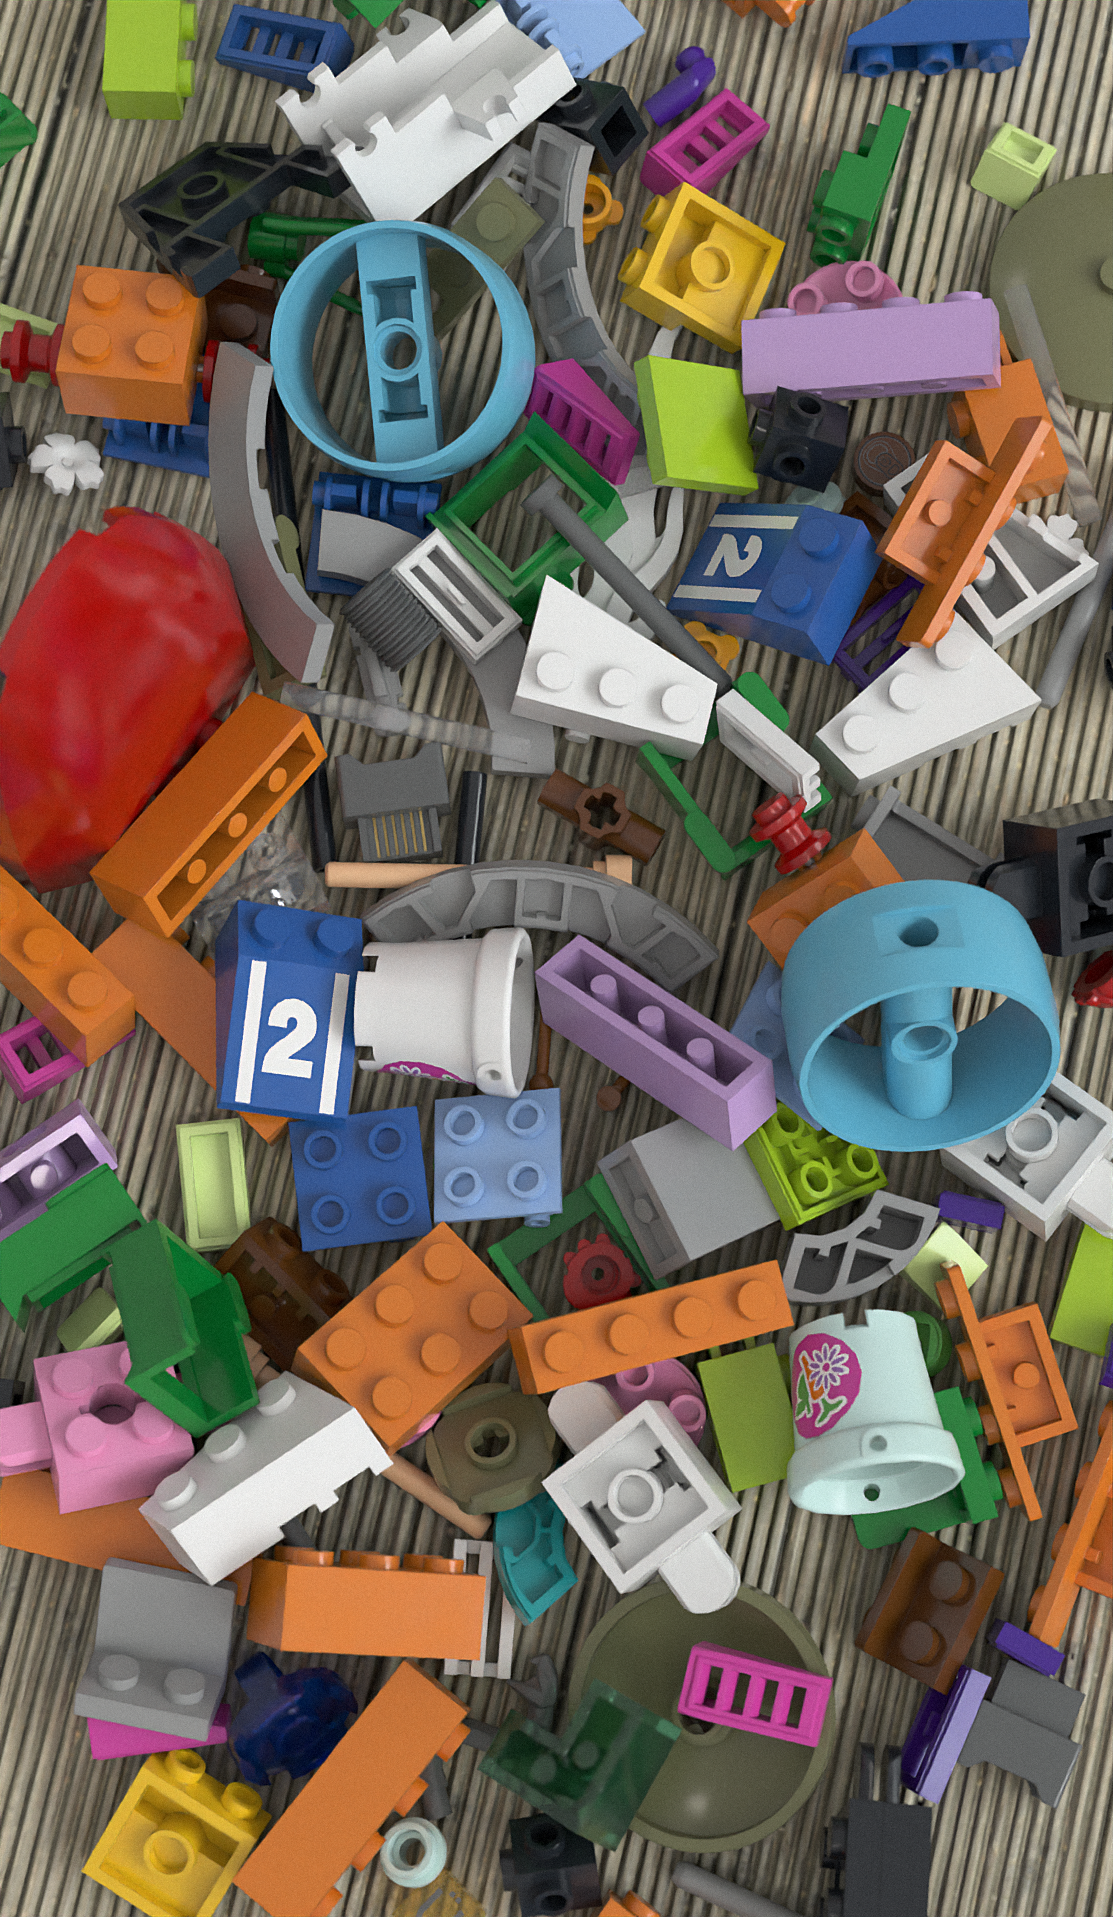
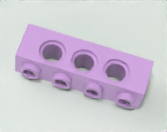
(49, 1162)

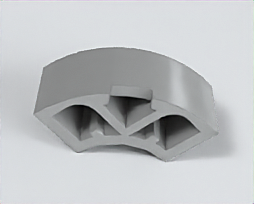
(859, 1257)

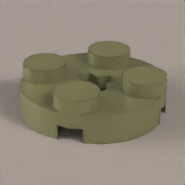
(500, 1481)

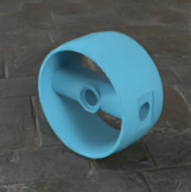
(396, 307)
(925, 1079)

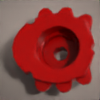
(1095, 984)
(617, 1275)

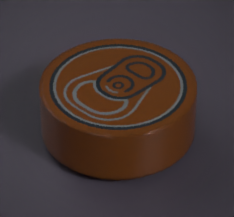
(879, 460)

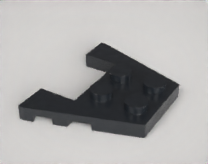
(209, 192)

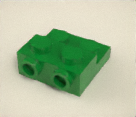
(852, 196)

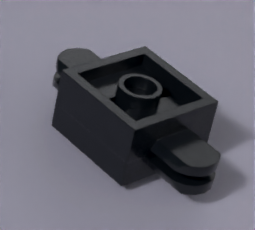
(1058, 875)
(876, 1847)

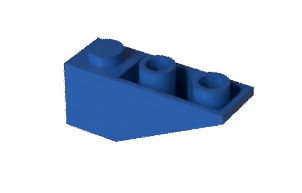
(940, 38)

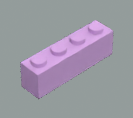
(873, 351)
(657, 1042)

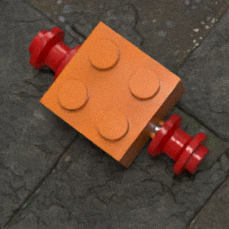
(124, 349)
(820, 879)

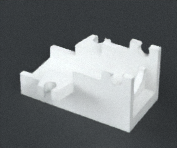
(426, 108)

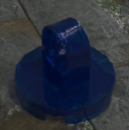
(289, 1719)

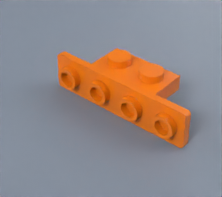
(951, 519)
(1017, 1380)
(1080, 1548)

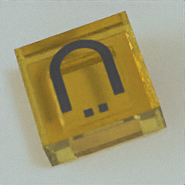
(440, 1898)

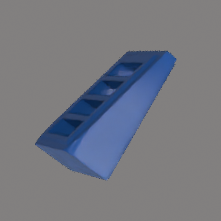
(323, 43)

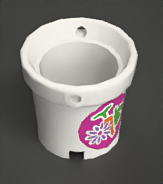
(450, 1010)

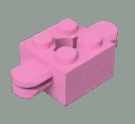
(90, 1454)

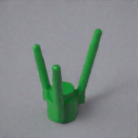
(283, 238)

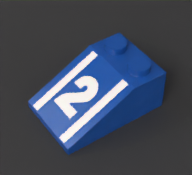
(779, 576)
(286, 1011)

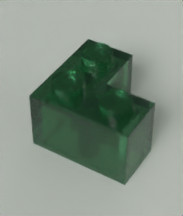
(593, 1772)

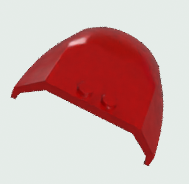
(111, 688)

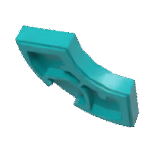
(532, 1555)

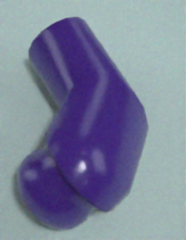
(681, 92)

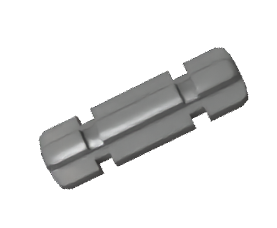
(377, 680)

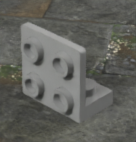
(158, 1650)

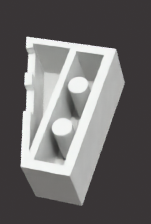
(1022, 574)
(608, 679)
(923, 710)
(261, 1475)

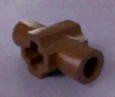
(574, 799)

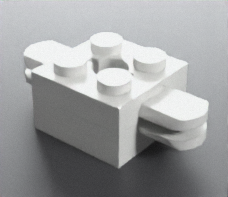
(1046, 1162)
(642, 1497)

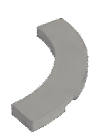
(559, 274)
(244, 520)
(362, 548)
(550, 899)

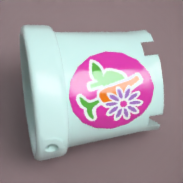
(865, 1418)

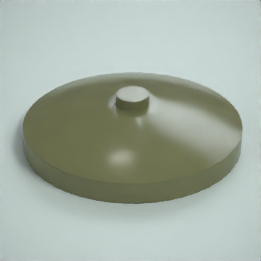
(1065, 256)
(718, 1781)

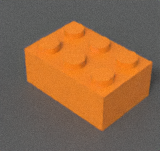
(413, 1337)
(366, 1604)

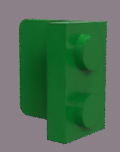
(966, 1503)

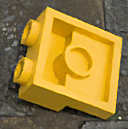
(699, 267)
(177, 1837)

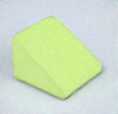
(1012, 166)
(941, 1246)
(92, 1323)

